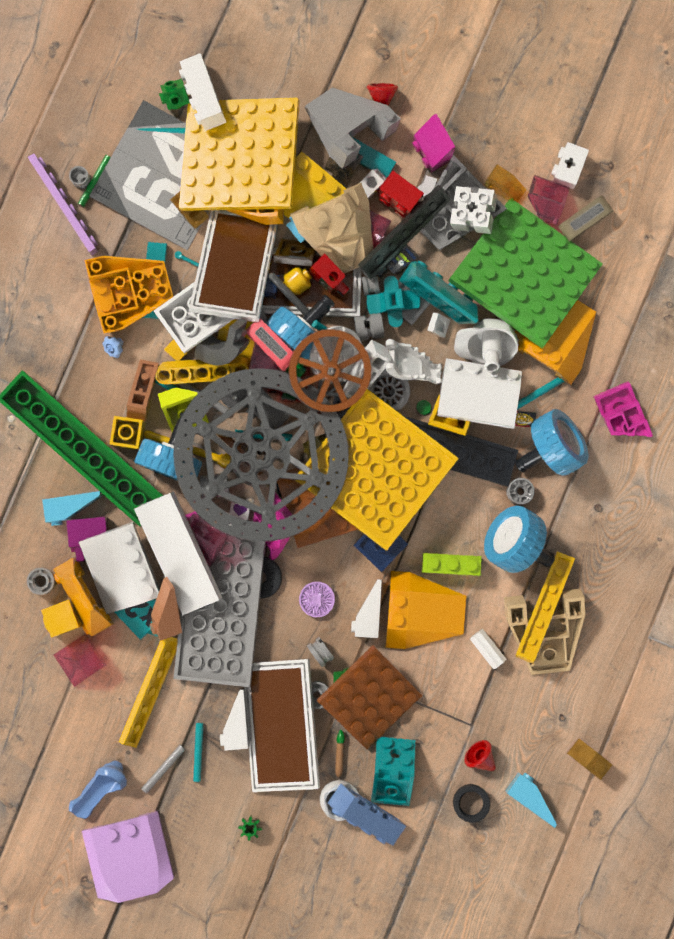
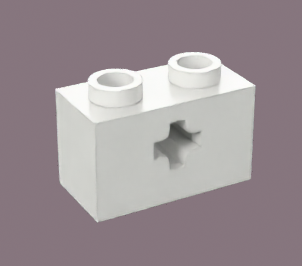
(576, 156)

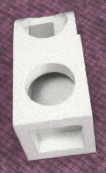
(373, 182)

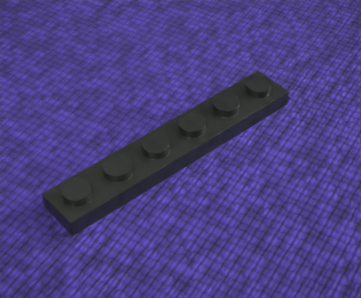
(404, 232)

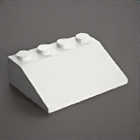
(184, 326)
(478, 394)
(120, 568)

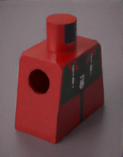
(323, 269)

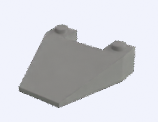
(342, 115)

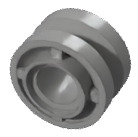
(32, 577)

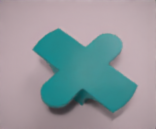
(393, 301)

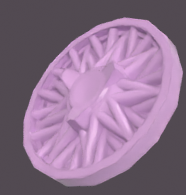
(316, 599)

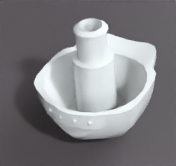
(487, 343)

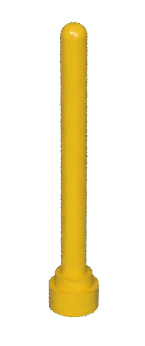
(222, 459)

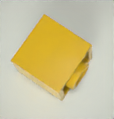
(127, 433)
(61, 618)

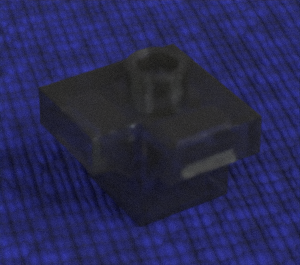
(345, 175)

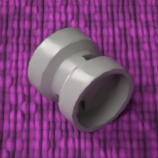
(77, 174)

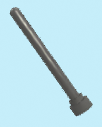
(288, 293)

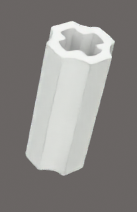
(488, 649)

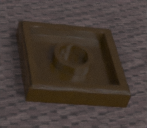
(295, 253)

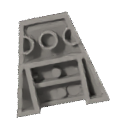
(439, 228)

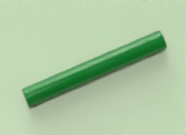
(85, 197)

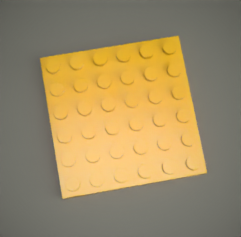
(241, 161)
(388, 471)

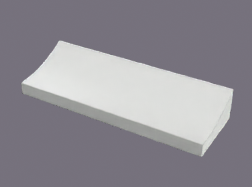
(178, 552)

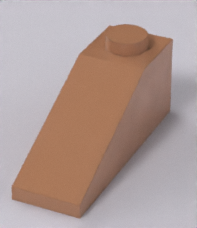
(142, 390)
(165, 612)

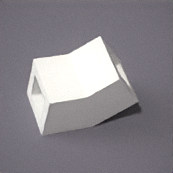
(428, 185)

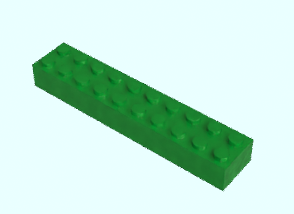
(78, 445)

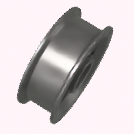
(405, 387)

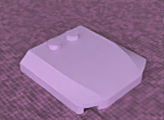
(128, 858)

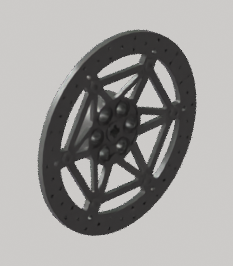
(215, 487)

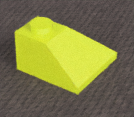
(175, 402)

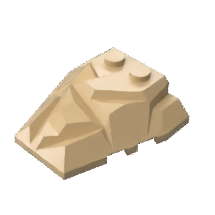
(339, 228)

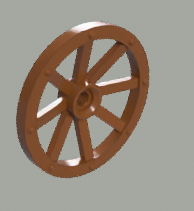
(345, 403)

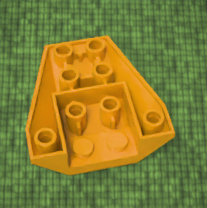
(126, 289)

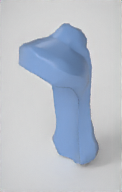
(106, 780)

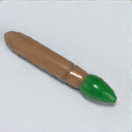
(339, 753)

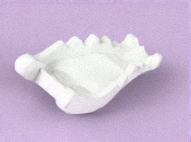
(411, 364)

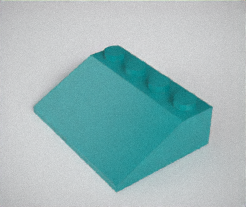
(439, 293)

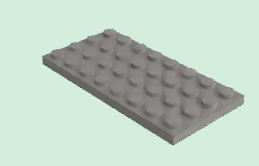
(221, 636)

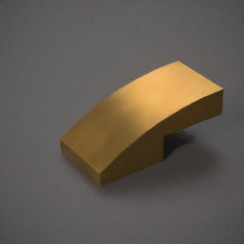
(194, 218)

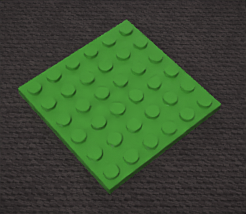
(526, 273)

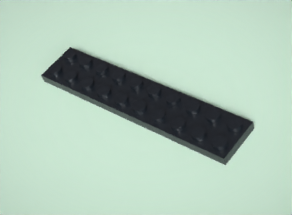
(476, 456)

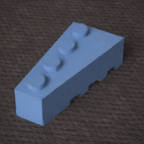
(366, 815)

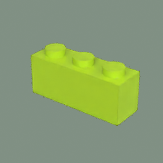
(451, 564)

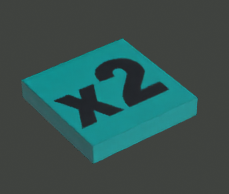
(138, 618)

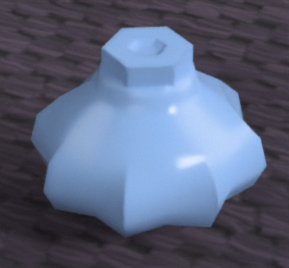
(113, 346)

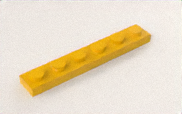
(545, 607)
(149, 692)

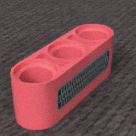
(270, 344)

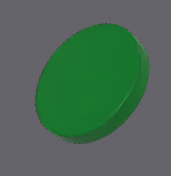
(423, 407)

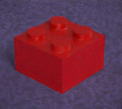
(399, 194)

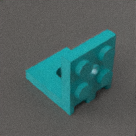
(393, 772)

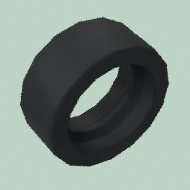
(485, 808)

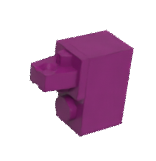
(83, 529)

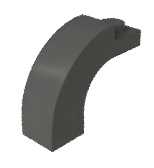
(223, 352)

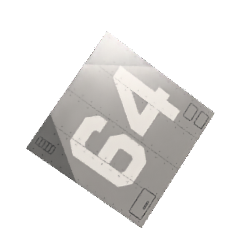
(147, 175)

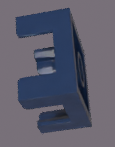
(377, 555)

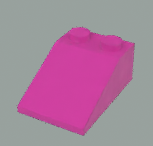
(433, 144)

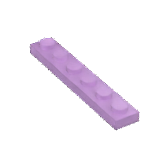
(60, 197)

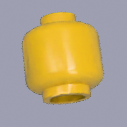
(297, 280)

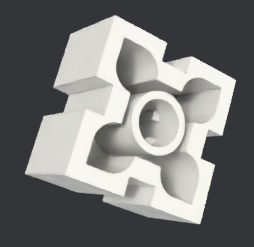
(480, 218)

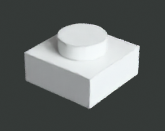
(438, 325)

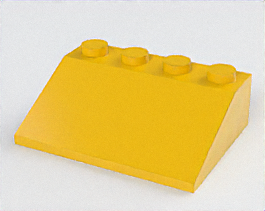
(311, 185)

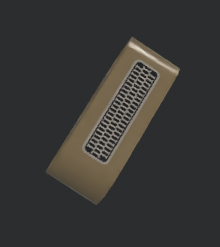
(585, 218)

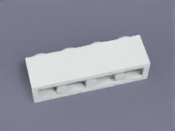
(202, 91)

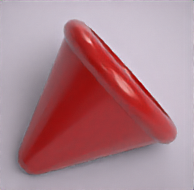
(382, 92)
(480, 756)

